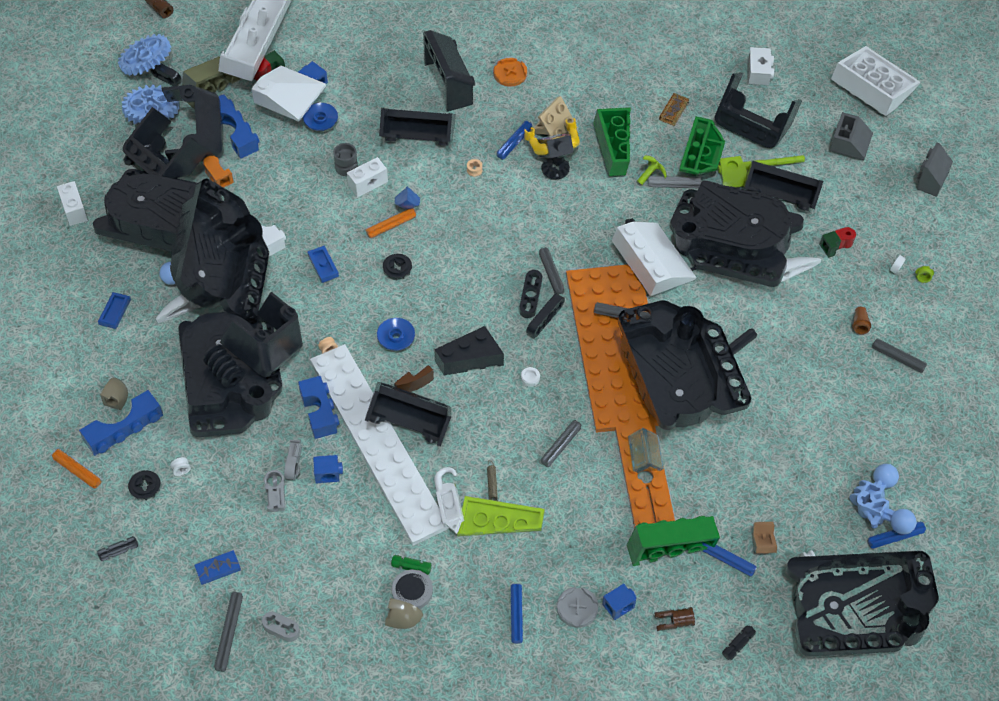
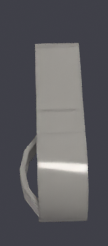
(292, 465)
(275, 494)

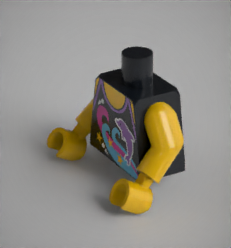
(554, 145)

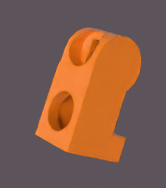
(216, 172)

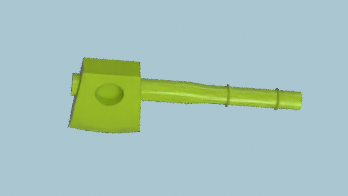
(734, 170)

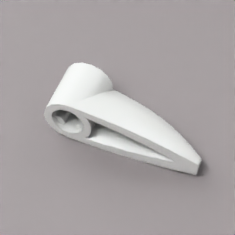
(798, 265)
(175, 308)

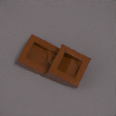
(411, 383)

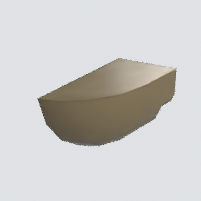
(114, 394)
(402, 614)

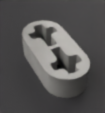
(279, 631)

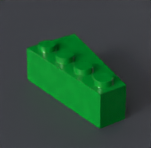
(671, 538)

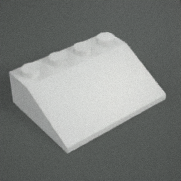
(874, 80)
(652, 256)

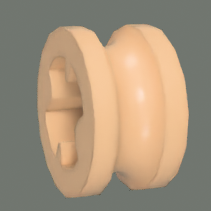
(474, 172)
(327, 344)

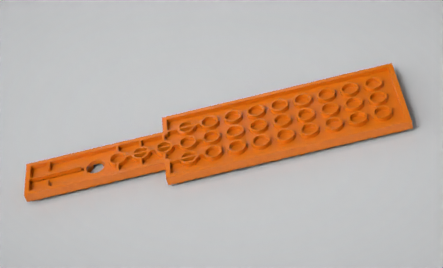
(609, 381)

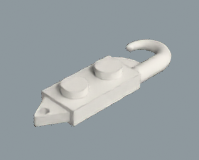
(448, 501)

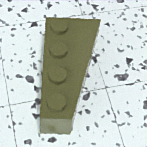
(208, 77)

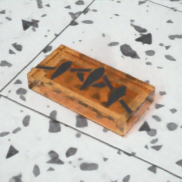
(674, 109)

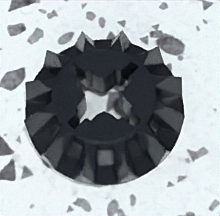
(553, 173)
(401, 261)
(136, 482)

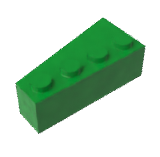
(613, 135)

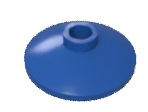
(320, 116)
(396, 327)

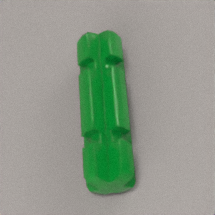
(411, 564)

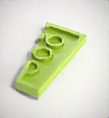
(497, 517)

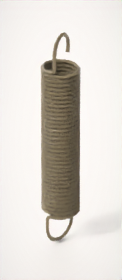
(492, 482)

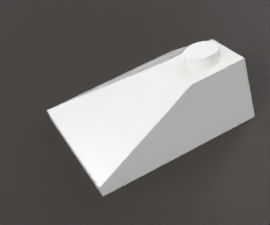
(287, 92)

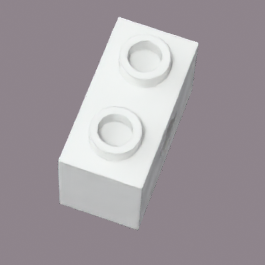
(760, 66)
(367, 177)
(72, 203)

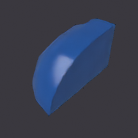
(407, 199)

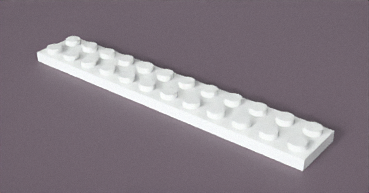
(379, 446)

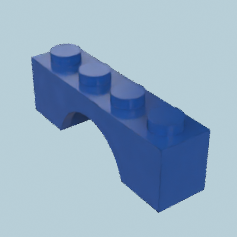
(242, 139)
(101, 436)

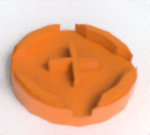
(510, 72)

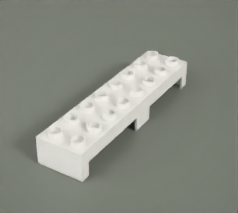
(253, 38)

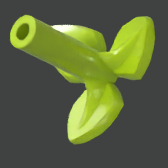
(653, 165)

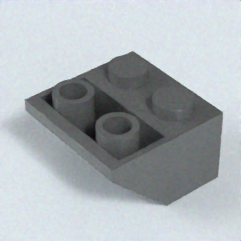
(851, 137)
(934, 170)

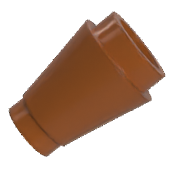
(861, 321)

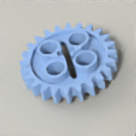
(144, 54)
(139, 103)

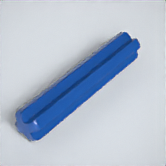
(512, 142)
(892, 536)
(730, 559)
(516, 614)

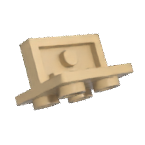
(553, 118)

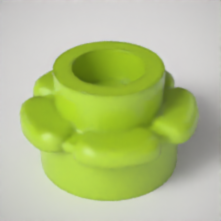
(924, 274)

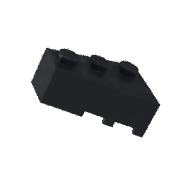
(469, 352)

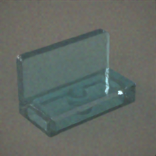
(645, 450)

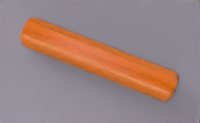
(391, 223)
(76, 468)

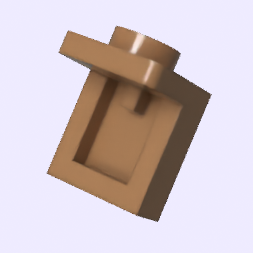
(764, 537)

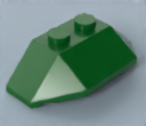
(703, 148)

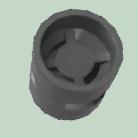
(345, 158)

